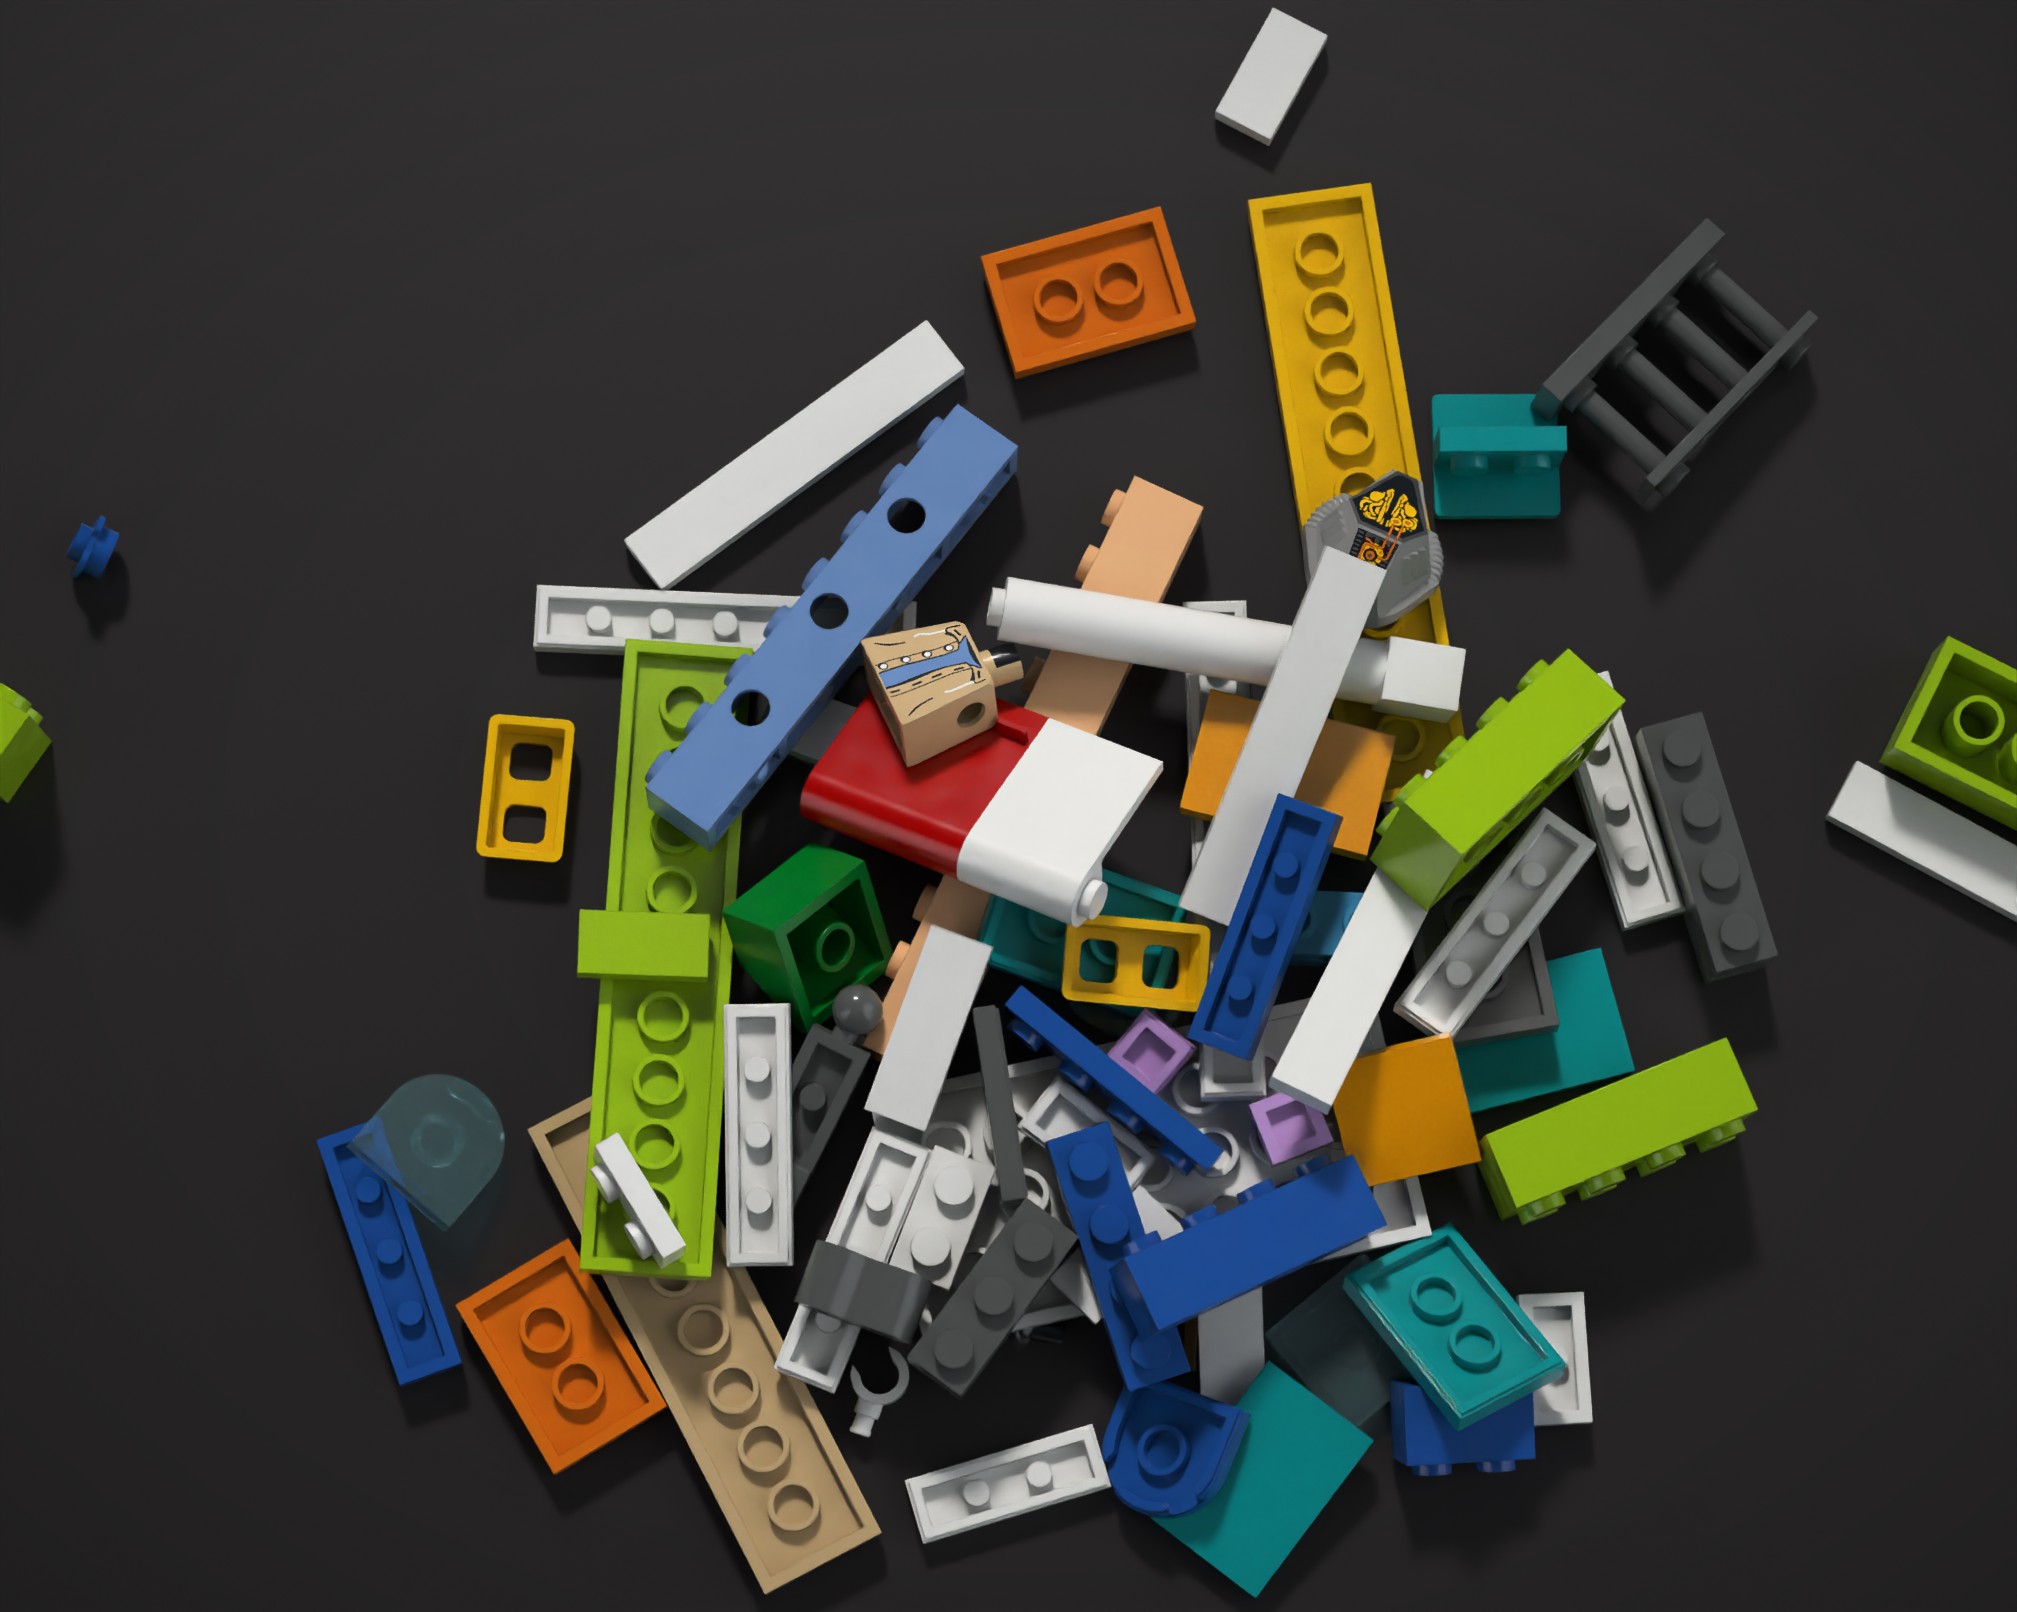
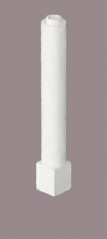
(1391, 675)

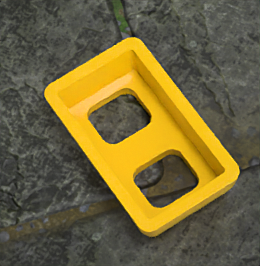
(503, 791)
(1131, 939)

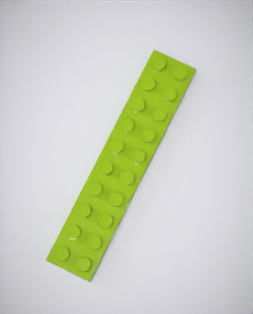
(663, 1040)

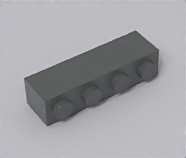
(1704, 848)

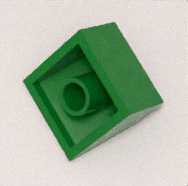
(810, 932)

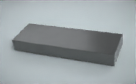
(999, 1106)

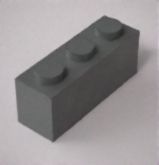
(992, 1299)

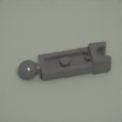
(827, 1076)

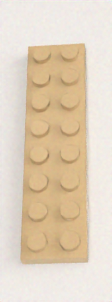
(742, 1419)

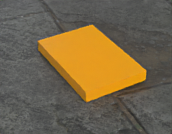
(1341, 775)

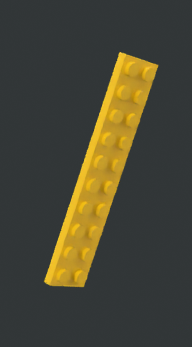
(1344, 399)

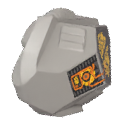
(1385, 529)

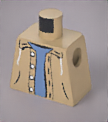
(936, 686)

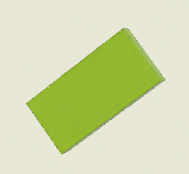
(643, 945)

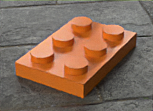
(1088, 292)
(561, 1357)

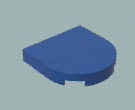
(1170, 1448)

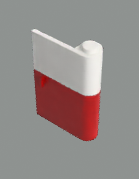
(1004, 811)

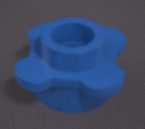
(92, 548)

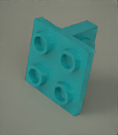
(1494, 458)

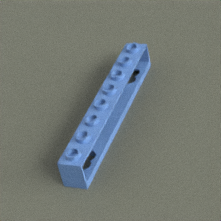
(805, 666)

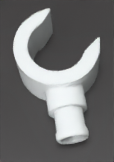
(870, 1404)

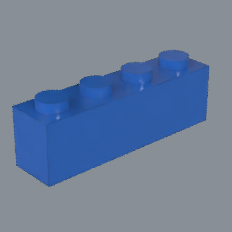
(1246, 1246)

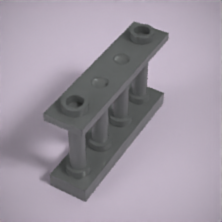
(1655, 305)

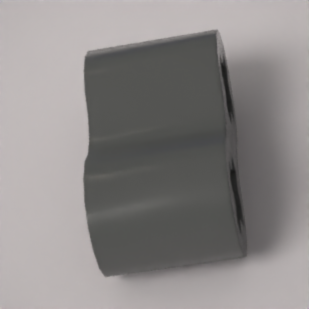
(863, 1292)

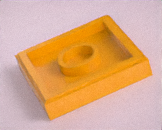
(1406, 1111)

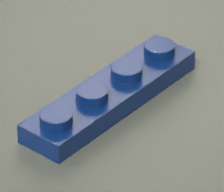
(1265, 927)
(1090, 1067)
(1105, 1220)
(391, 1264)

